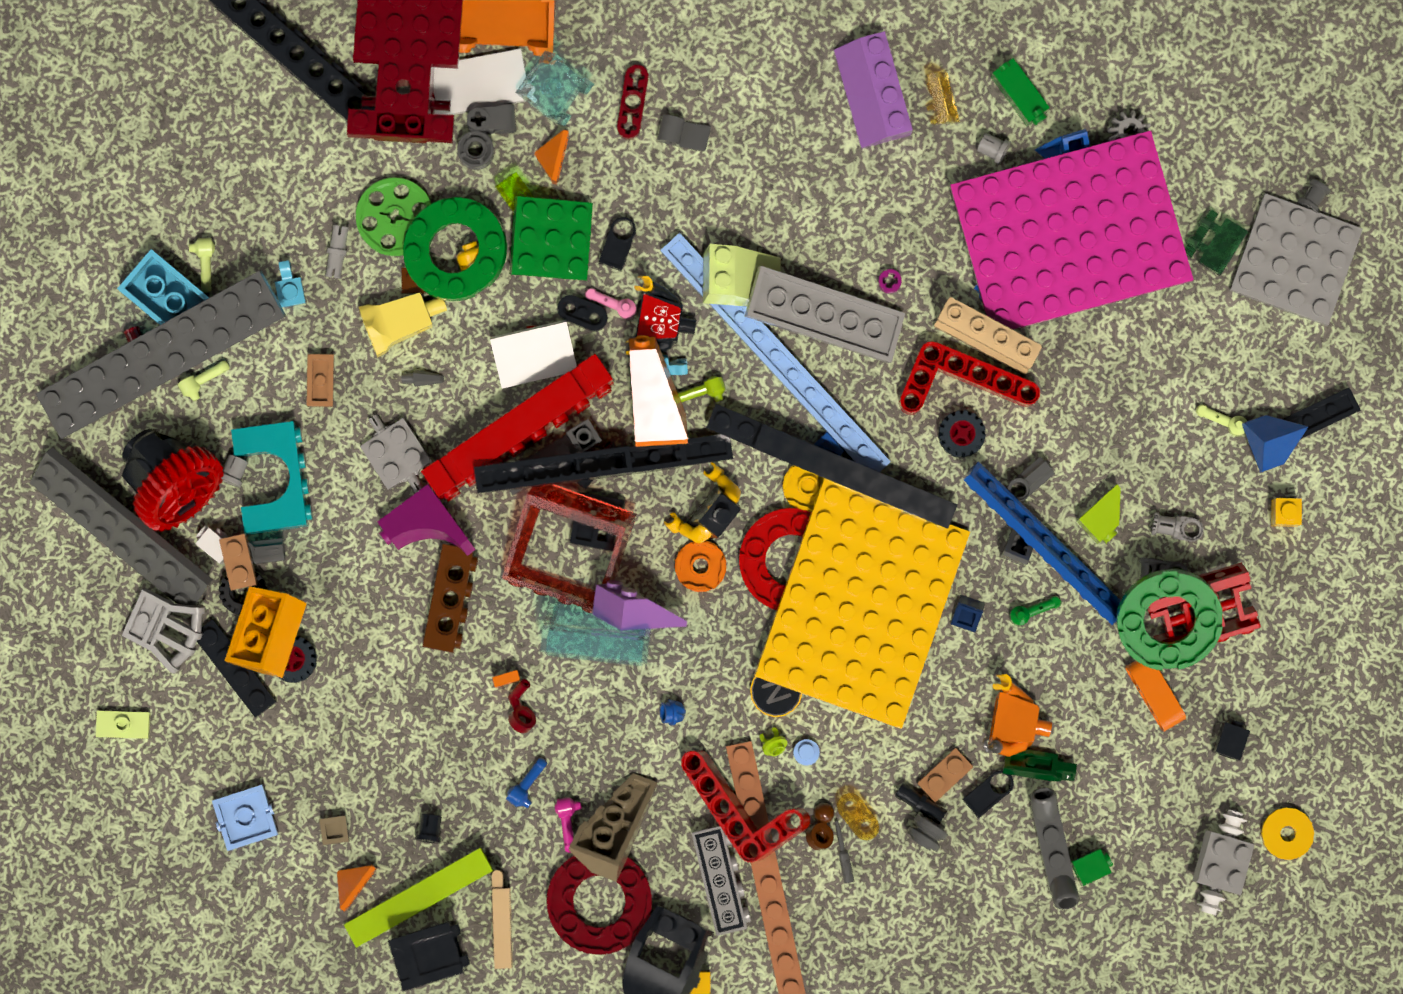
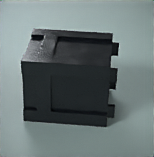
(428, 955)

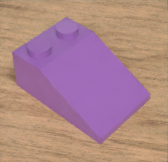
(629, 610)

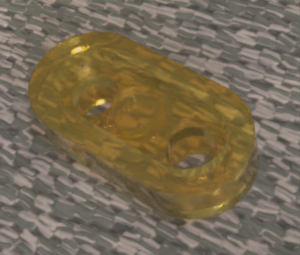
(858, 816)

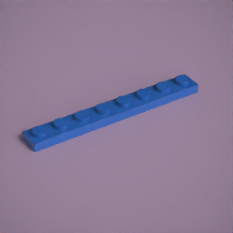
(1043, 541)

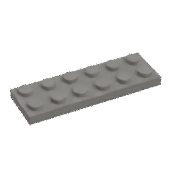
(824, 314)

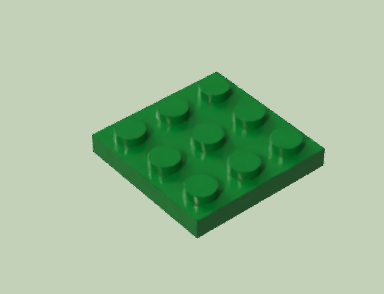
(551, 238)

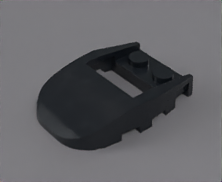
(646, 978)

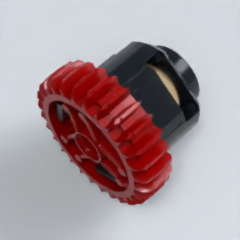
(169, 478)

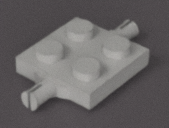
(396, 453)

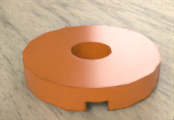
(696, 581)

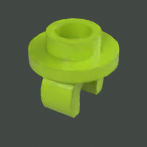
(775, 745)

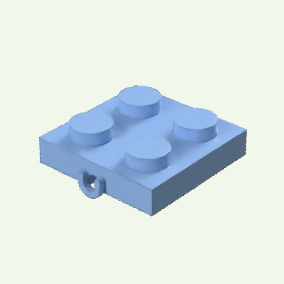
(245, 817)

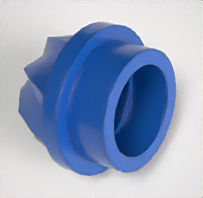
(672, 712)

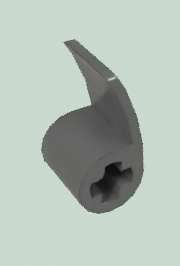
(683, 134)

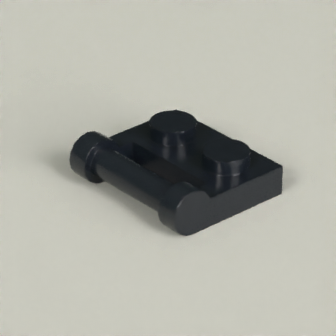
(588, 536)

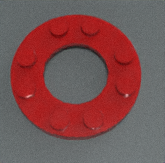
(755, 546)

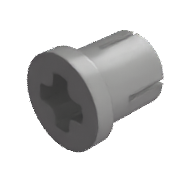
(994, 148)
(234, 470)

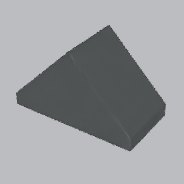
(1016, 549)

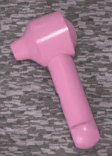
(626, 307)

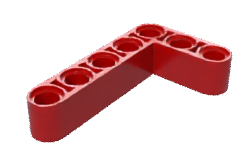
(965, 375)
(736, 812)

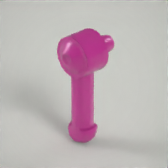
(565, 809)

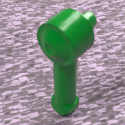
(1021, 615)

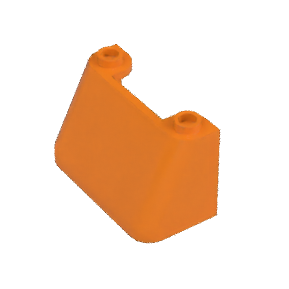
(508, 24)

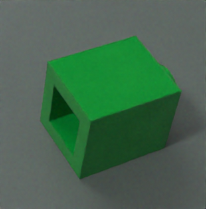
(1092, 866)

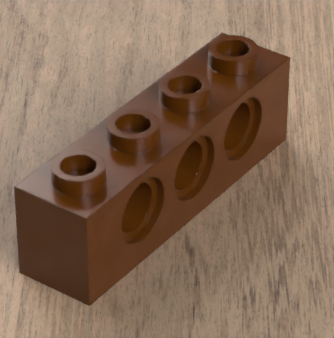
(434, 638)

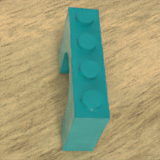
(290, 509)

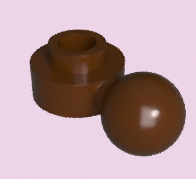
(823, 814)

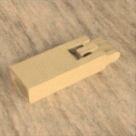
(501, 922)

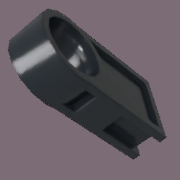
(617, 250)
(983, 797)

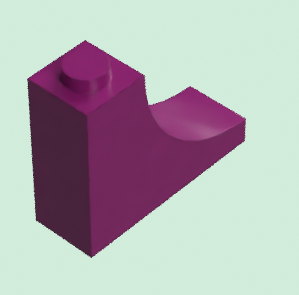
(420, 519)

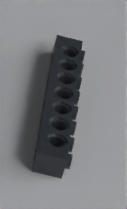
(282, 54)

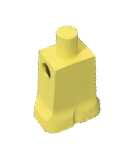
(398, 320)

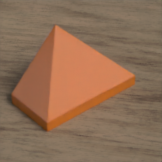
(552, 155)
(351, 883)

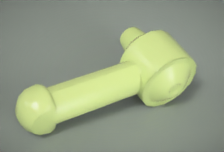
(204, 250)
(190, 385)
(1234, 424)

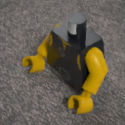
(714, 512)

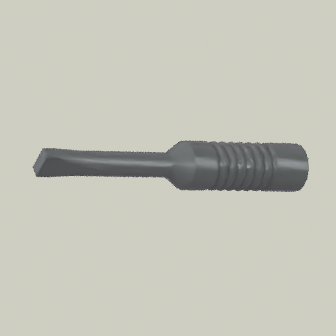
(844, 857)

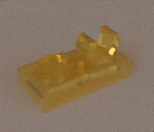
(941, 91)

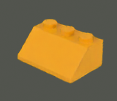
(266, 631)

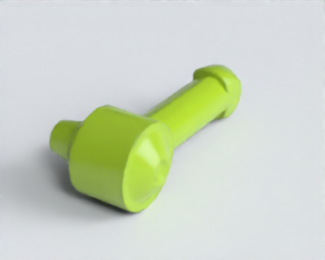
(712, 387)

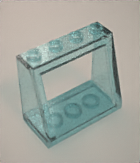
(582, 636)

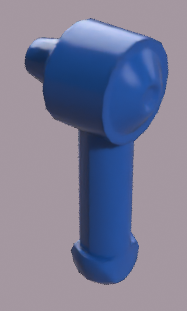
(518, 794)

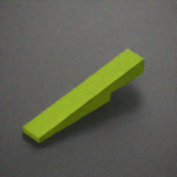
(418, 897)

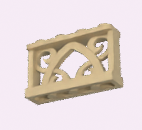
(987, 336)

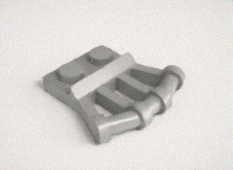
(148, 622)

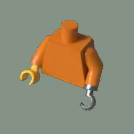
(1014, 720)

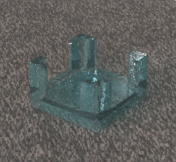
(553, 87)

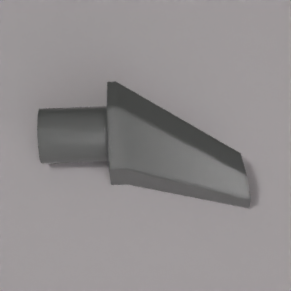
(422, 378)

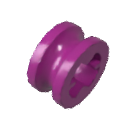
(884, 275)

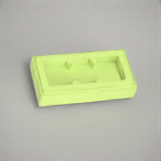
(123, 724)

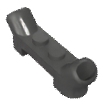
(1053, 848)

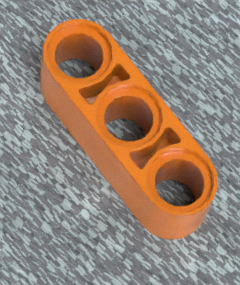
(1156, 695)

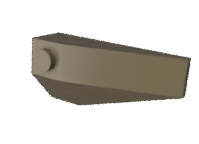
(610, 833)

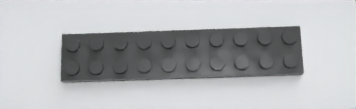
(161, 354)

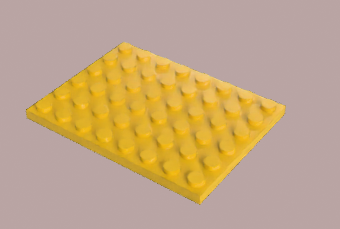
(861, 604)

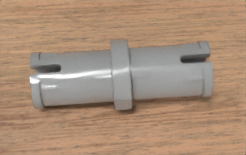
(336, 251)

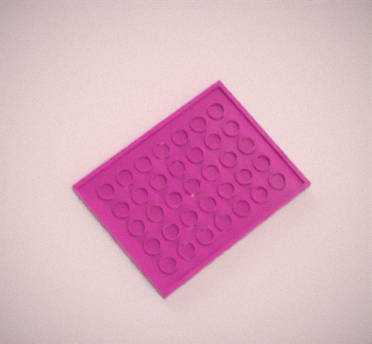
(1071, 232)

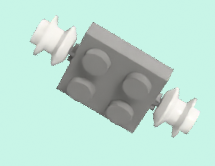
(1223, 862)

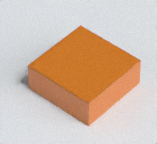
(506, 679)

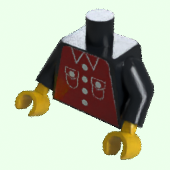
(661, 315)

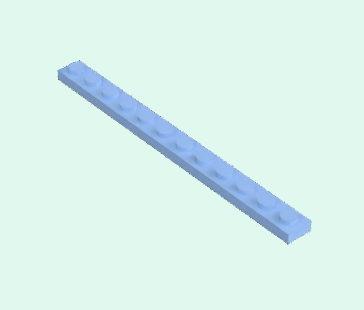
(781, 363)

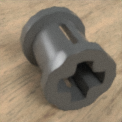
(1314, 195)

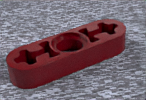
(636, 122)

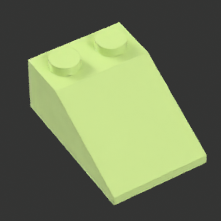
(731, 273)

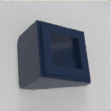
(968, 613)

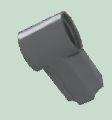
(1032, 478)
(267, 551)

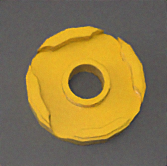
(1302, 828)

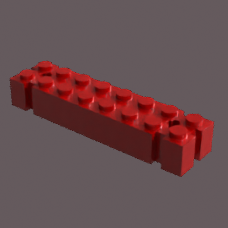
(520, 426)

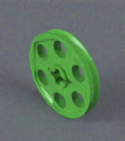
(389, 205)

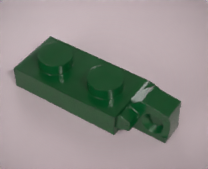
(1039, 766)

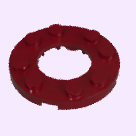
(602, 939)

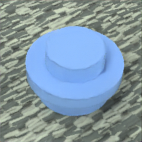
(806, 752)

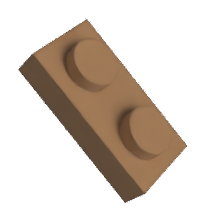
(320, 380)
(238, 561)
(945, 775)

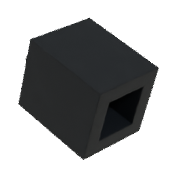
(1231, 740)

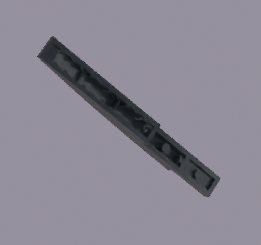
(601, 464)
(831, 466)

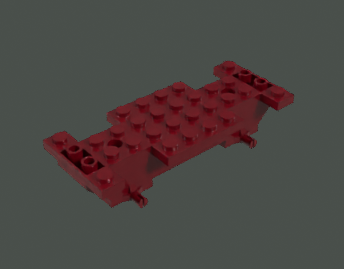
(407, 44)

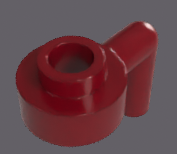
(521, 718)

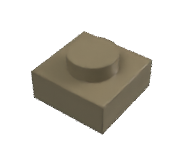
(334, 830)

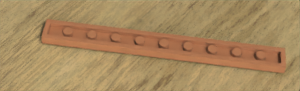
(766, 874)

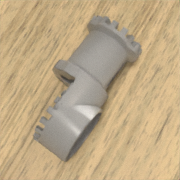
(1177, 528)

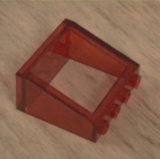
(577, 508)

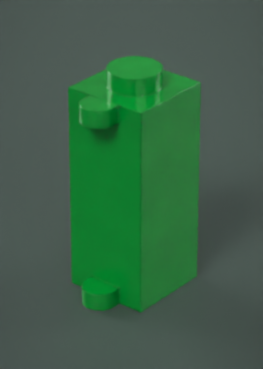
(1020, 93)

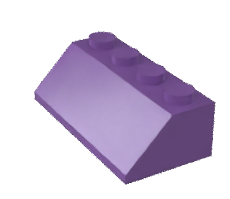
(873, 90)

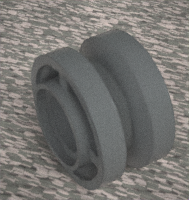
(475, 138)
(927, 833)

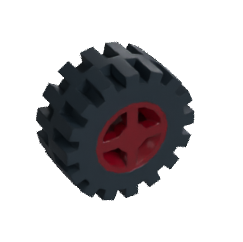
(969, 430)
(306, 655)

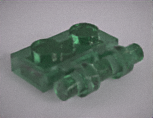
(1222, 246)

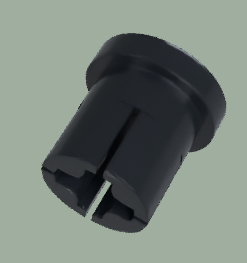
(429, 829)

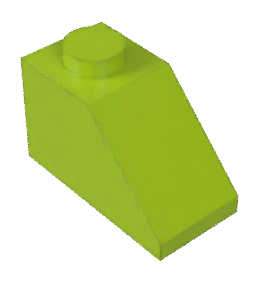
(1103, 517)

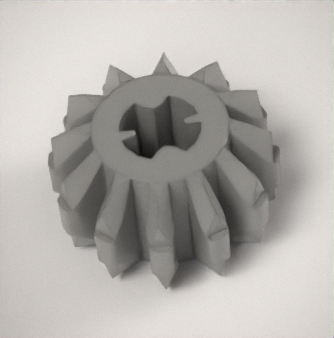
(1125, 122)

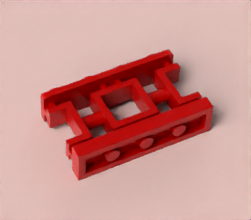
(1233, 577)

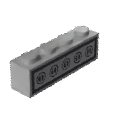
(719, 881)

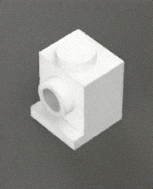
(210, 543)

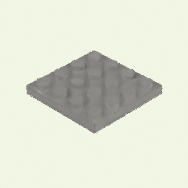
(1296, 259)

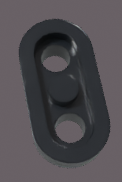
(582, 314)

